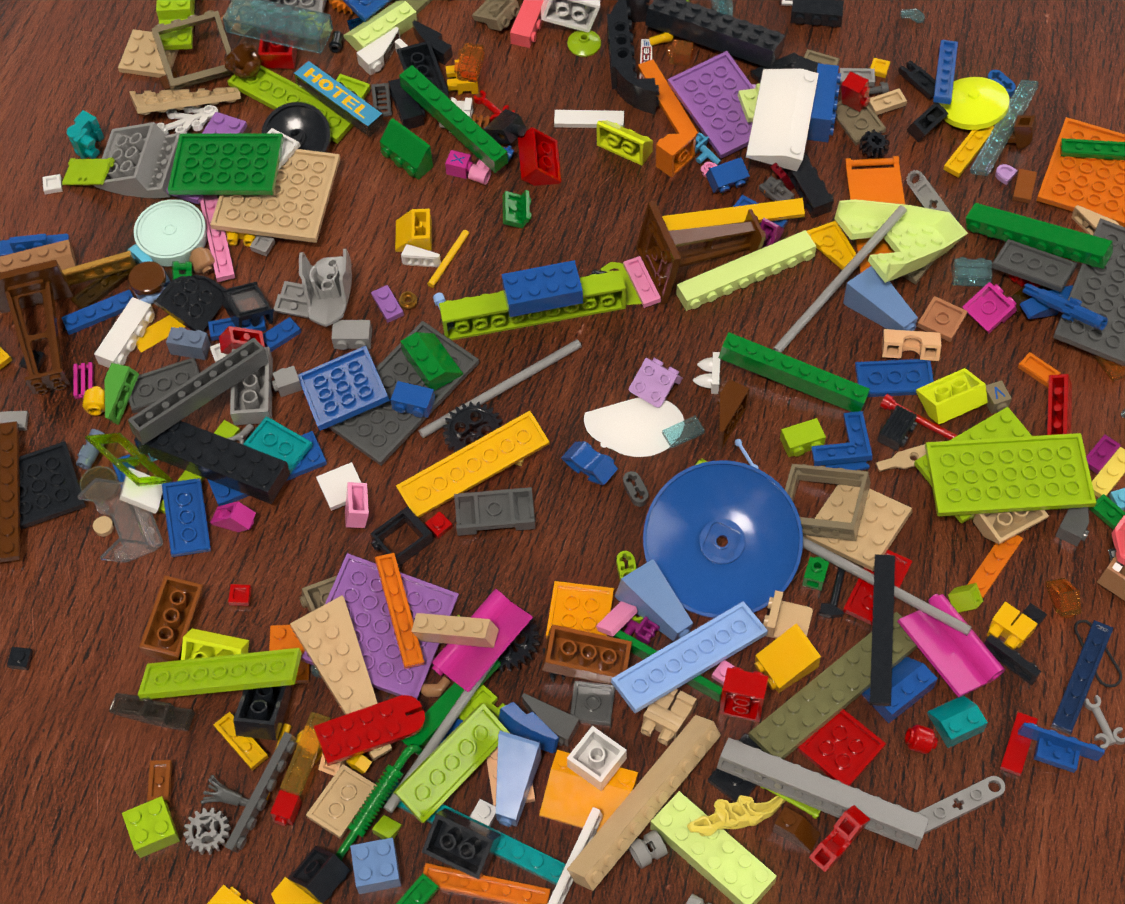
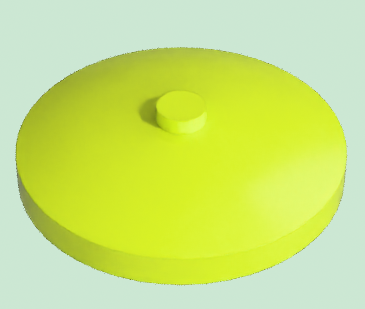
(976, 103)

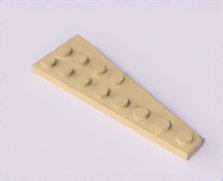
(336, 654)

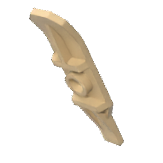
(902, 459)

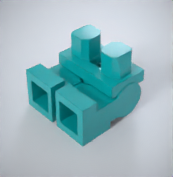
(85, 134)

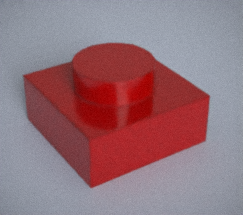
(438, 525)
(239, 595)

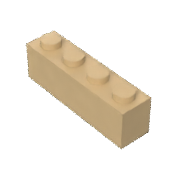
(455, 630)

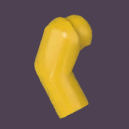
(662, 38)

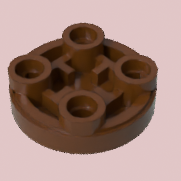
(147, 278)

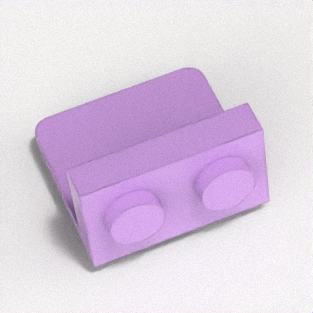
(654, 381)

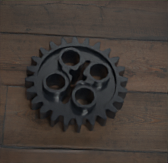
(463, 418)
(524, 649)

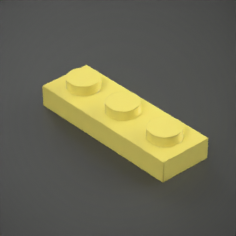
(1110, 474)

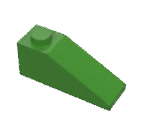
(118, 389)

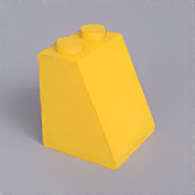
(787, 659)

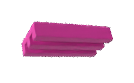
(90, 367)

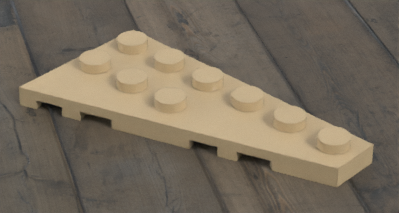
(181, 98)

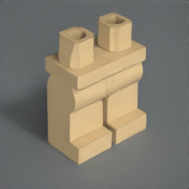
(666, 719)

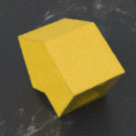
(359, 763)

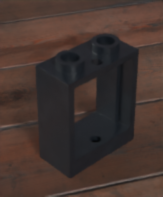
(395, 523)

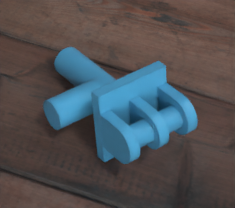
(701, 142)

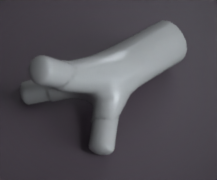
(243, 434)

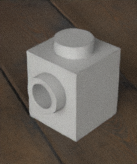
(286, 381)

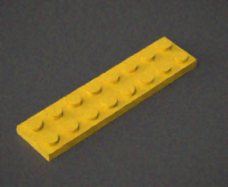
(473, 464)

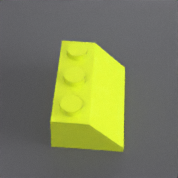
(623, 142)
(952, 395)
(208, 644)

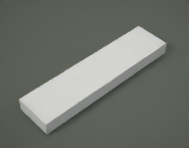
(586, 118)

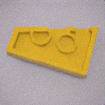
(833, 243)

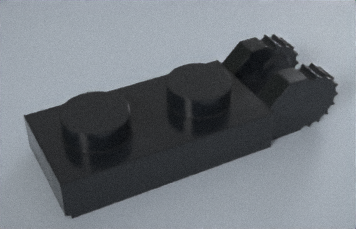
(918, 78)

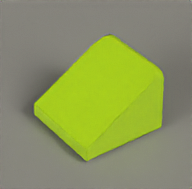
(386, 828)

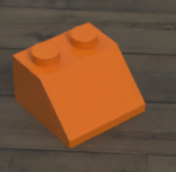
(675, 152)

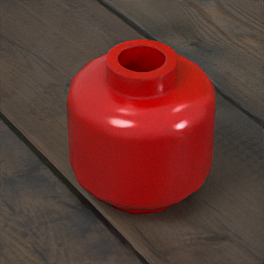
(921, 739)

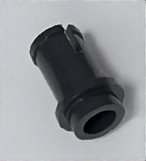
(335, 44)

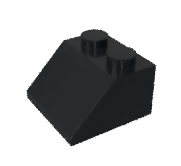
(319, 874)

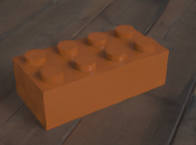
(585, 654)

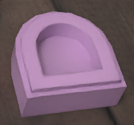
(1005, 173)

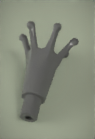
(223, 794)

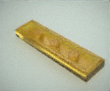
(303, 757)

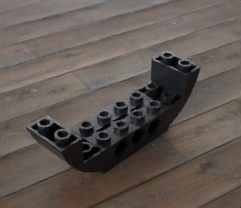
(637, 92)

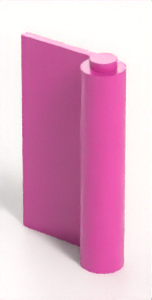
(957, 657)
(469, 663)

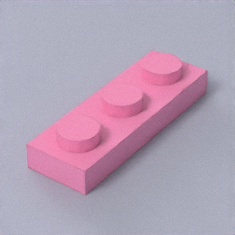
(642, 282)

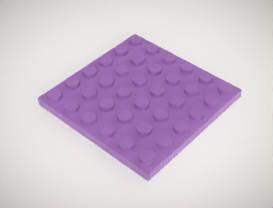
(368, 610)

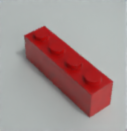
(1059, 404)

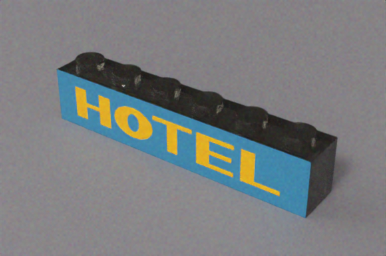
(339, 98)

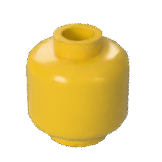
(94, 401)

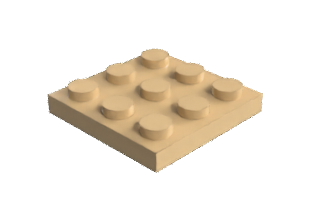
(143, 57)

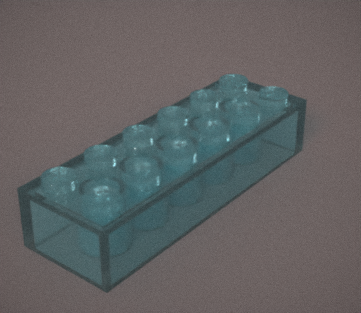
(279, 24)

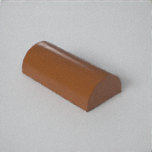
(170, 618)

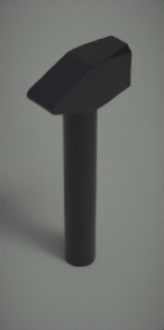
(831, 610)

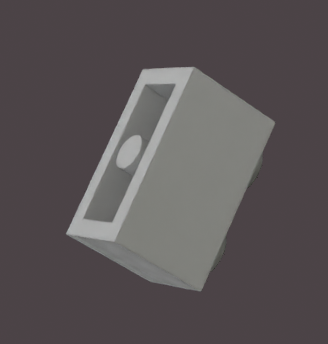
(351, 334)

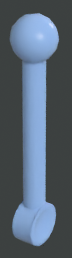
(738, 442)

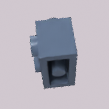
(188, 343)

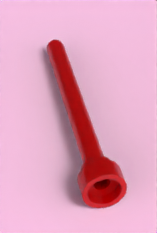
(889, 403)

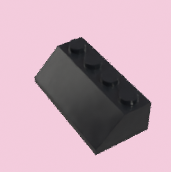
(424, 60)

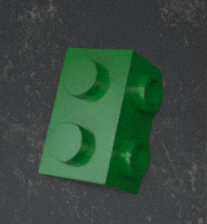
(516, 209)

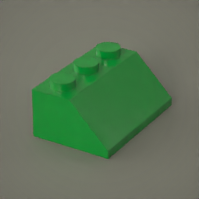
(406, 149)
(430, 359)

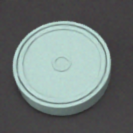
(170, 231)

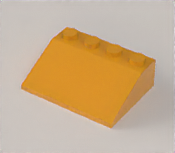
(571, 797)

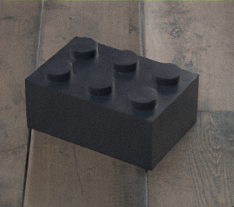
(262, 712)
(461, 843)

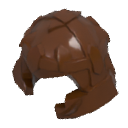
(243, 61)

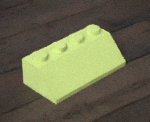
(398, 15)

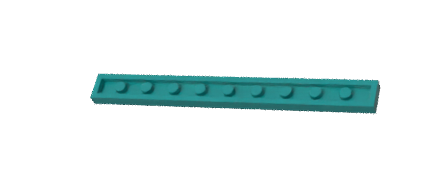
(512, 850)

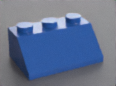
(909, 684)

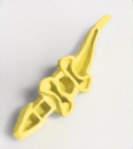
(735, 815)

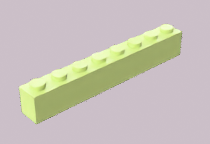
(746, 270)

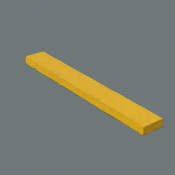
(771, 210)

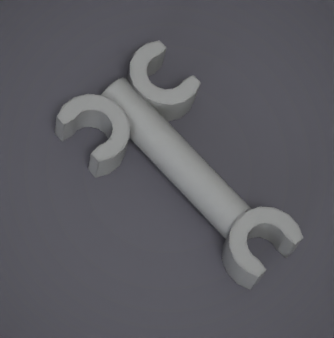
(1107, 736)

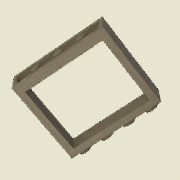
(201, 76)
(839, 476)

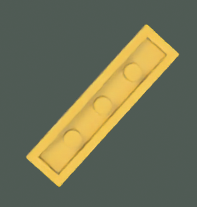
(967, 151)

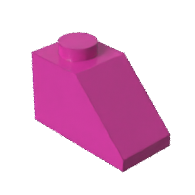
(233, 517)

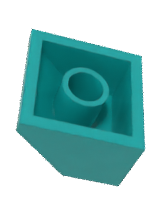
(957, 720)

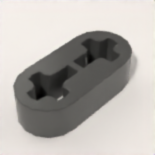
(639, 486)

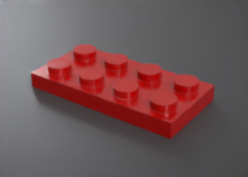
(861, 599)

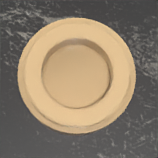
(103, 526)

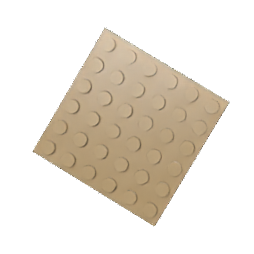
(293, 210)

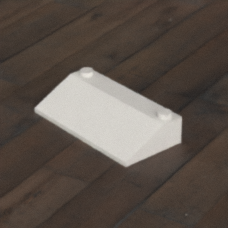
(782, 117)

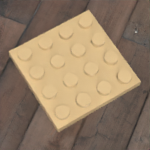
(878, 527)

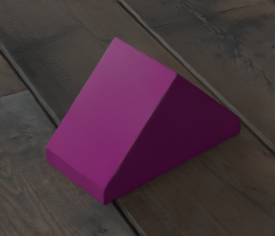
(772, 231)

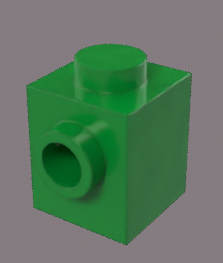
(815, 573)

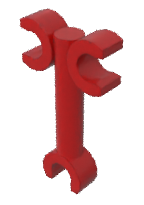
(483, 100)

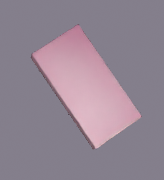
(616, 618)

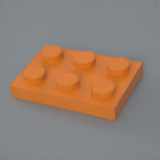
(284, 638)

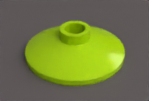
(584, 43)

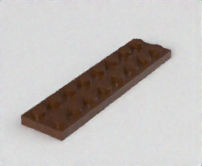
(9, 492)

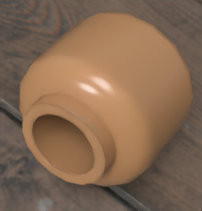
(202, 260)

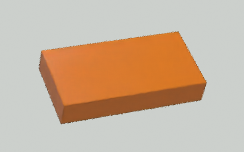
(1037, 369)

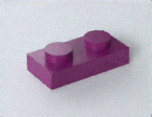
(1102, 453)

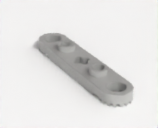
(925, 192)
(971, 798)

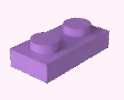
(387, 303)

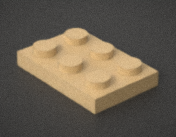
(340, 801)

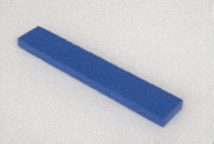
(945, 72)

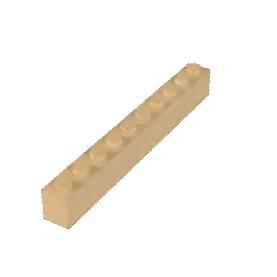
(643, 802)

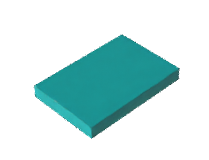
(279, 442)

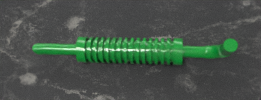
(376, 799)

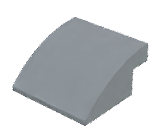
(141, 161)

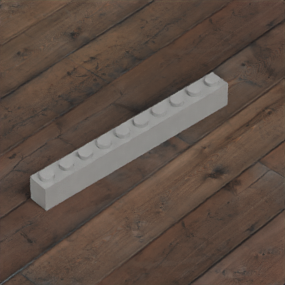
(821, 792)

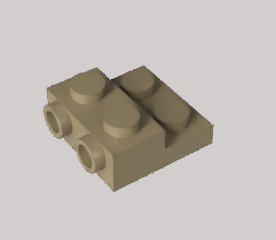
(497, 13)
(316, 594)

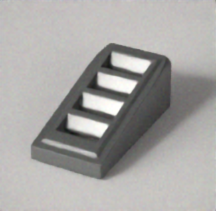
(381, 88)

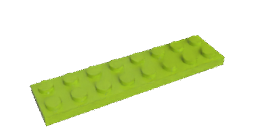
(276, 91)
(220, 673)

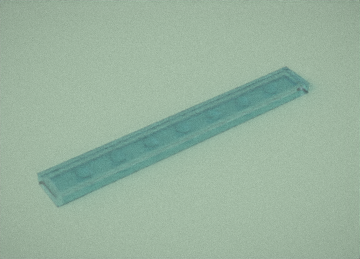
(1004, 128)

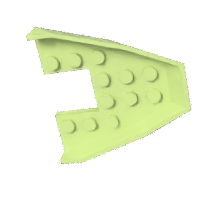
(916, 238)

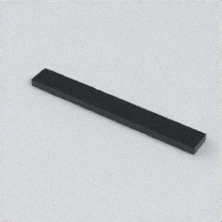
(882, 630)

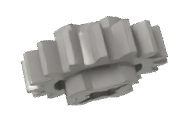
(203, 838)

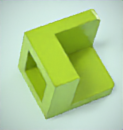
(965, 597)

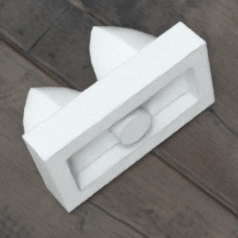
(709, 380)

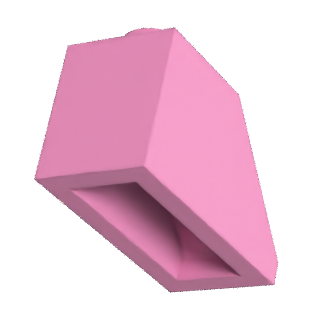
(356, 505)

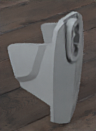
(326, 295)

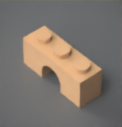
(924, 343)

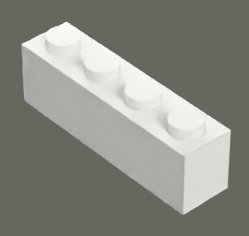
(125, 333)

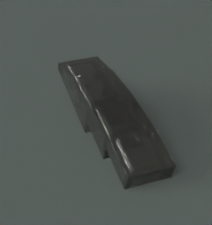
(152, 712)

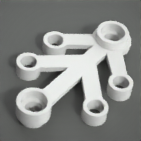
(188, 120)

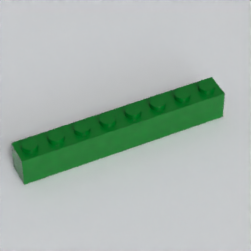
(453, 119)
(1040, 235)
(793, 373)

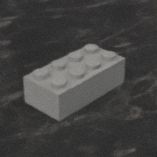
(253, 395)

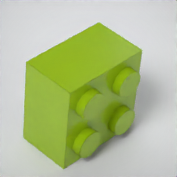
(150, 827)

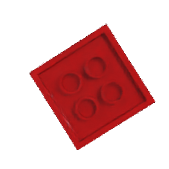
(842, 748)

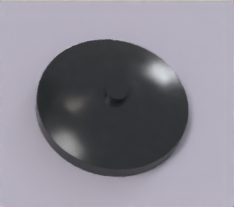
(302, 124)

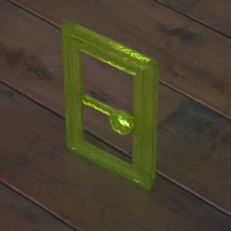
(159, 478)

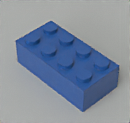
(824, 103)
(542, 288)

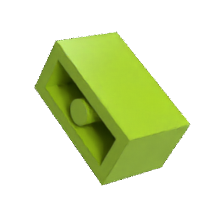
(800, 437)

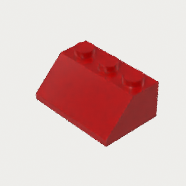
(539, 158)

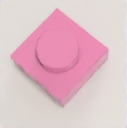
(720, 672)

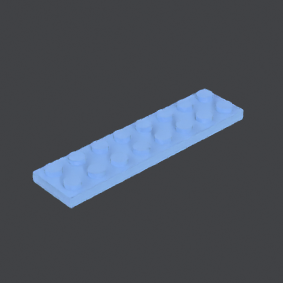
(689, 657)

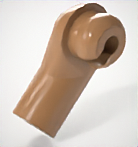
(435, 690)

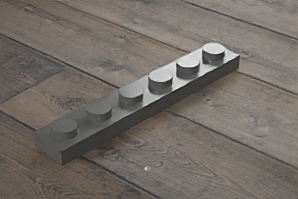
(258, 799)

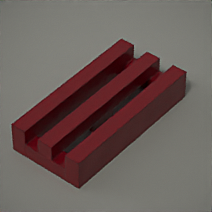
(780, 174)

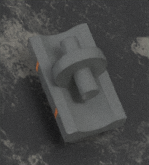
(775, 190)

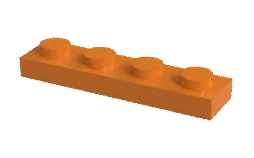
(994, 564)

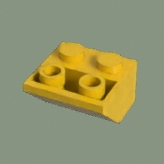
(414, 229)

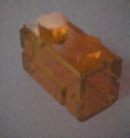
(470, 62)

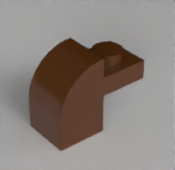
(1023, 130)

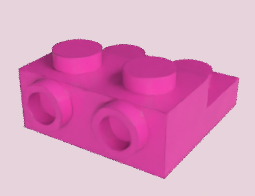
(990, 307)

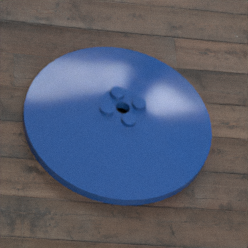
(730, 503)

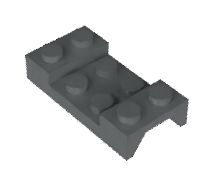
(494, 510)

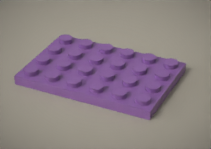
(712, 101)

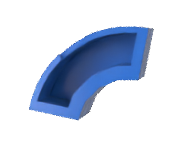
(590, 462)

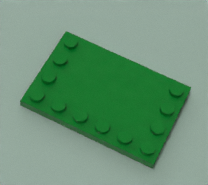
(226, 164)

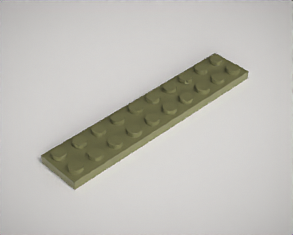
(825, 696)

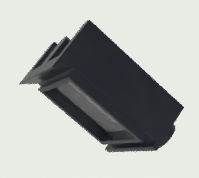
(246, 303)

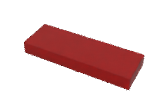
(1017, 746)

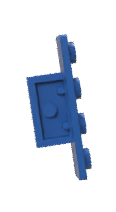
(22, 243)
(1059, 749)

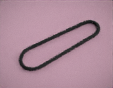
(1107, 651)

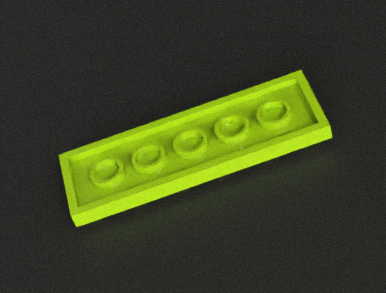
(450, 763)

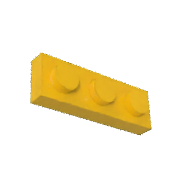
(245, 747)

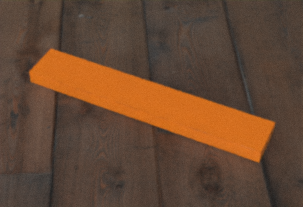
(667, 99)
(399, 610)
(486, 887)

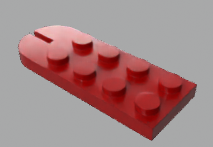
(369, 728)

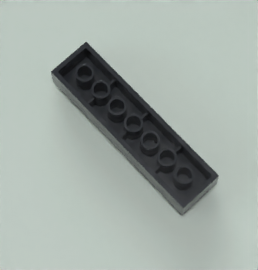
(716, 30)
(219, 460)

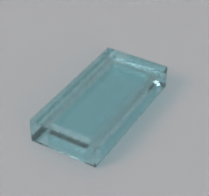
(683, 431)

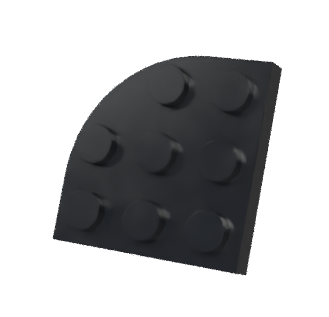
(191, 300)

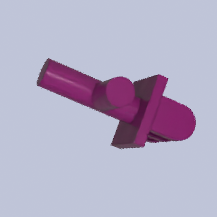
(643, 630)

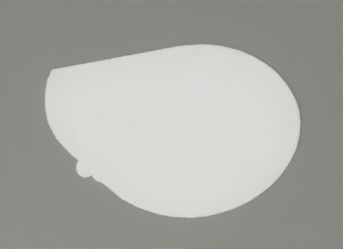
(632, 426)

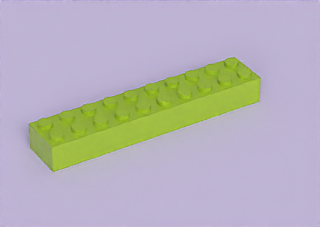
(490, 313)

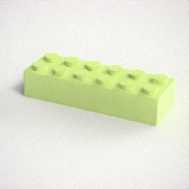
(716, 856)

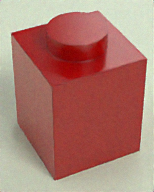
(285, 808)

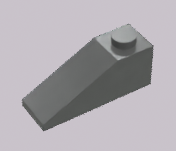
(1074, 526)
(558, 721)

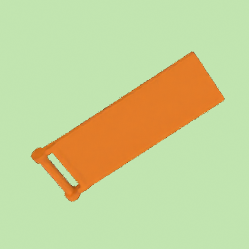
(877, 186)

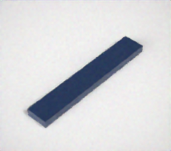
(1082, 677)

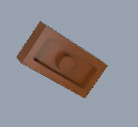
(159, 780)

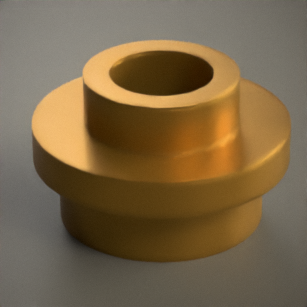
(405, 297)

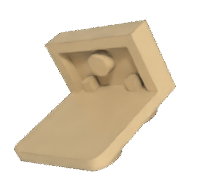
(785, 615)

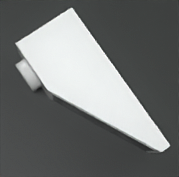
(375, 55)

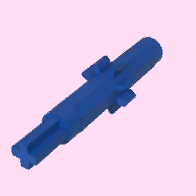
(1071, 308)

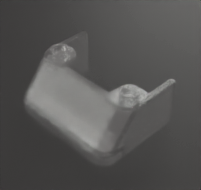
(134, 525)

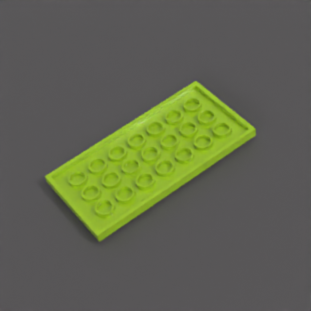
(1009, 474)

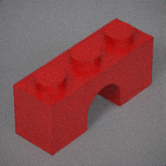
(841, 837)

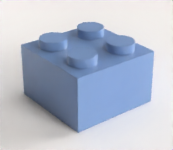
(375, 865)

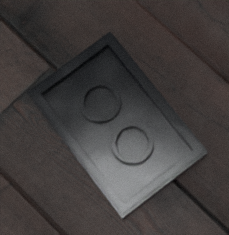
(732, 785)

